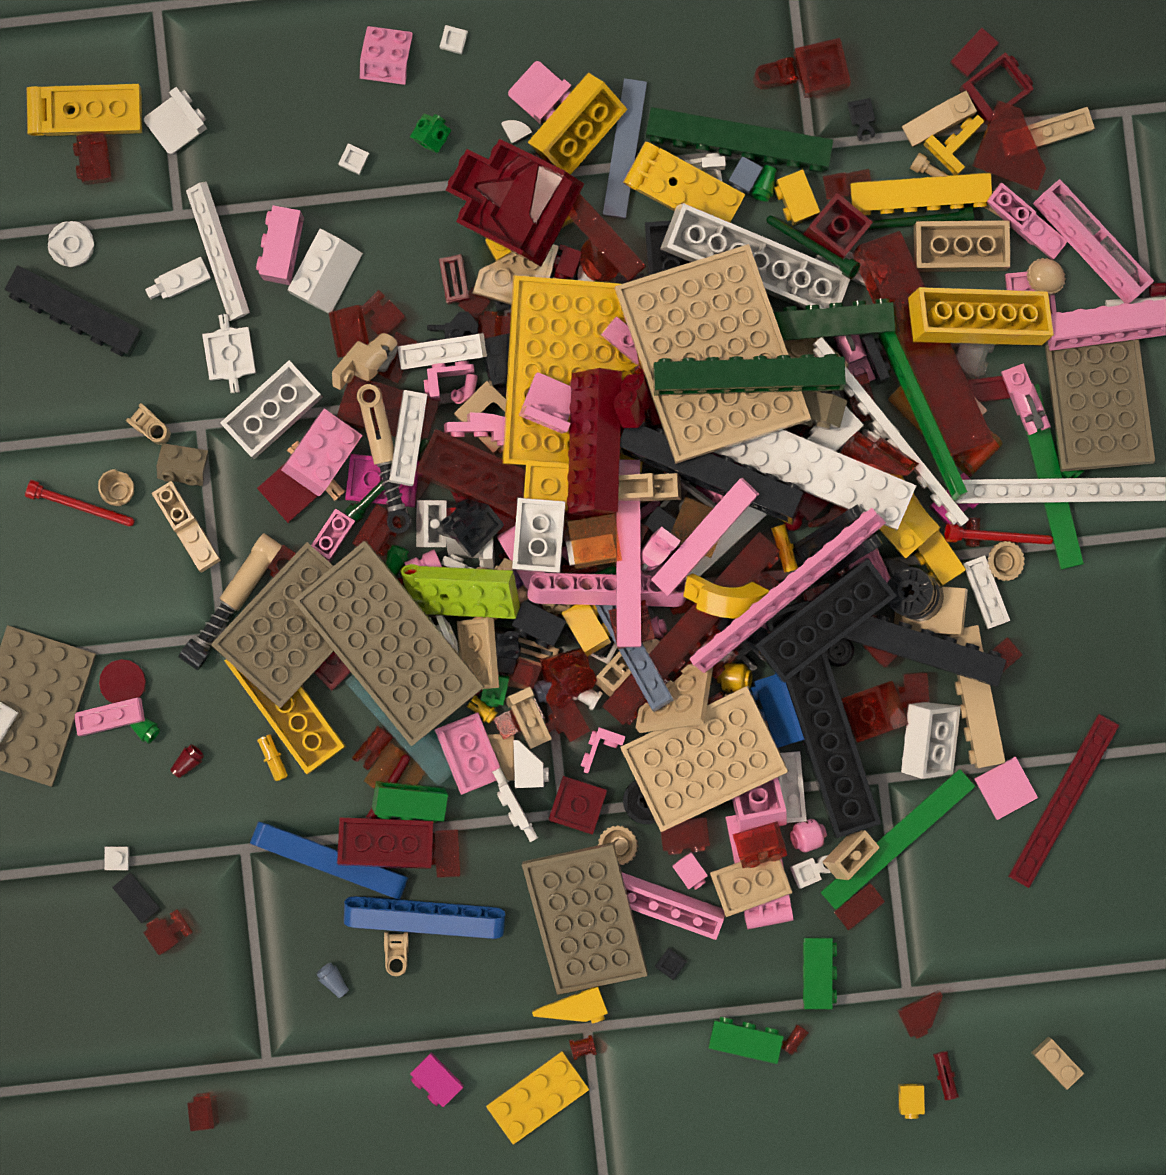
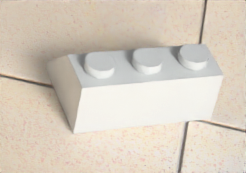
(325, 271)
(930, 739)
(528, 768)

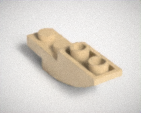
(186, 526)

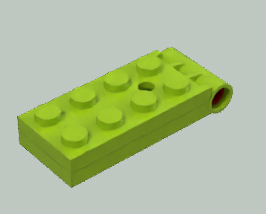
(462, 591)

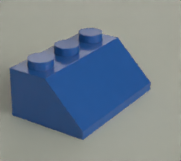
(777, 710)

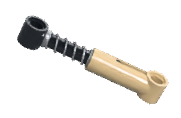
(382, 454)
(265, 549)

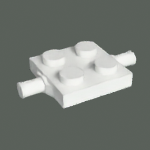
(229, 353)
(508, 798)

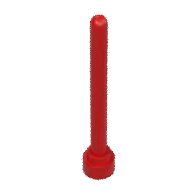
(35, 490)
(954, 533)

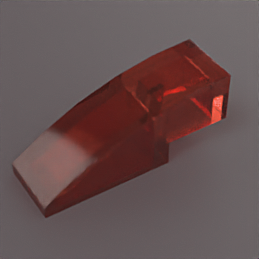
(878, 455)

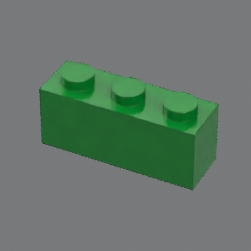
(409, 801)
(819, 972)
(745, 1040)

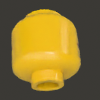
(735, 677)

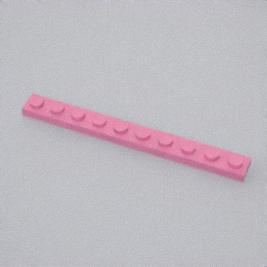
(787, 590)

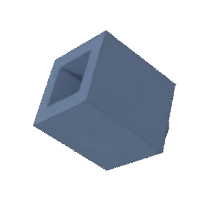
(745, 175)

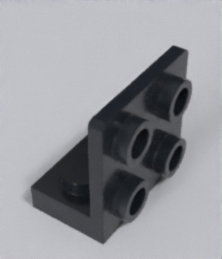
(471, 525)

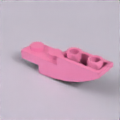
(1026, 221)
(480, 425)
(333, 534)

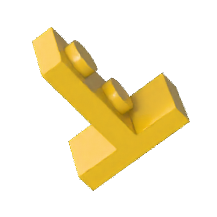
(953, 143)

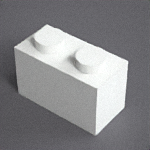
(428, 518)

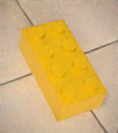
(578, 124)

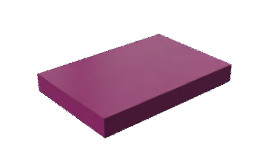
(365, 476)

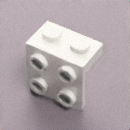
(175, 121)

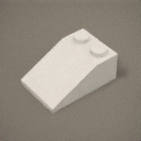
(538, 535)

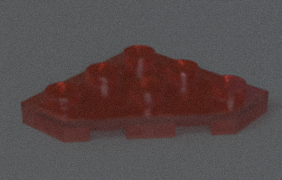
(1010, 148)

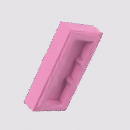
(620, 337)

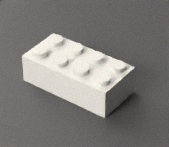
(271, 410)

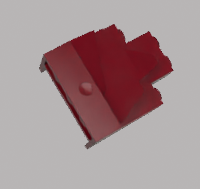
(514, 199)

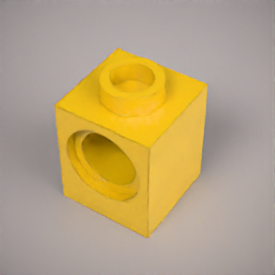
(911, 1100)

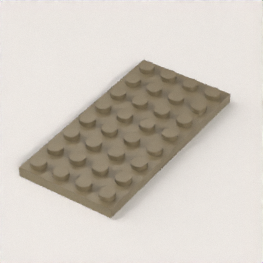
(388, 643)

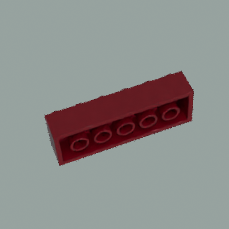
(594, 443)

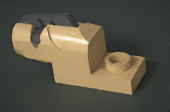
(365, 360)

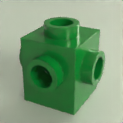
(431, 132)

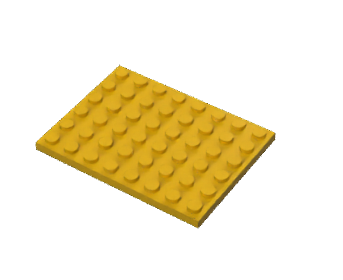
(556, 334)

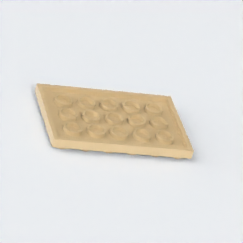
(706, 763)

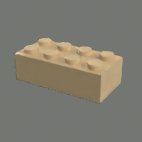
(962, 246)

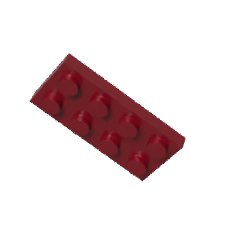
(385, 843)

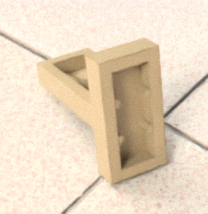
(528, 717)

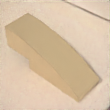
(649, 487)

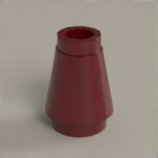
(187, 760)

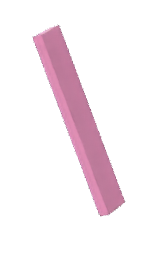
(705, 536)

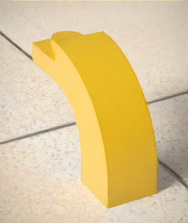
(722, 600)

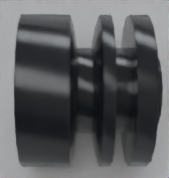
(926, 599)

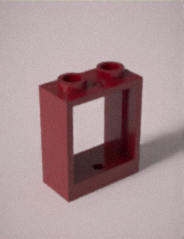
(1011, 66)

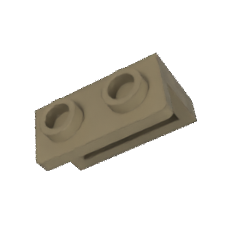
(182, 464)

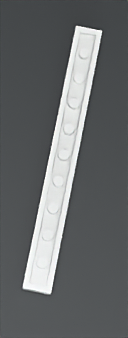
(882, 424)
(1064, 490)

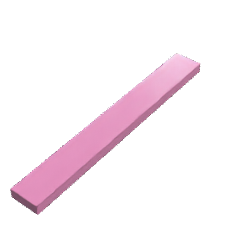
(628, 570)

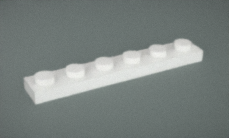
(217, 251)

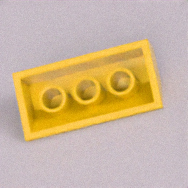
(913, 529)

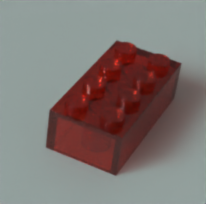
(351, 413)

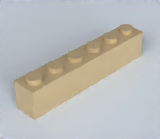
(979, 712)

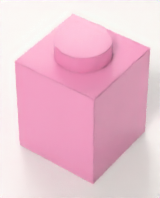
(690, 871)

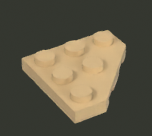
(497, 279)
(689, 703)

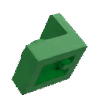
(496, 696)

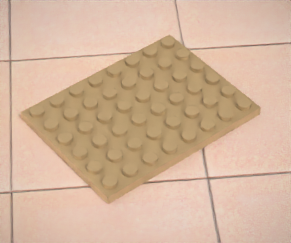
(702, 313)

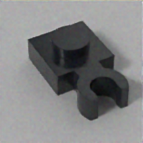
(862, 114)

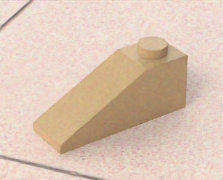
(940, 119)
(617, 671)

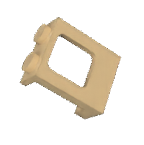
(477, 404)

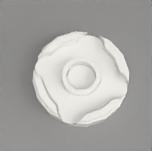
(71, 244)

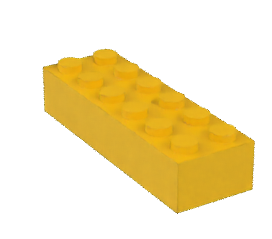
(980, 316)
(298, 725)

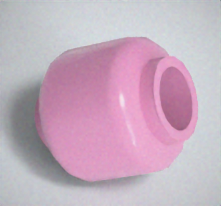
(808, 835)

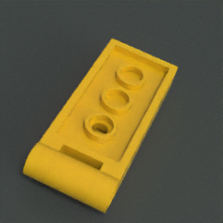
(97, 110)
(694, 187)

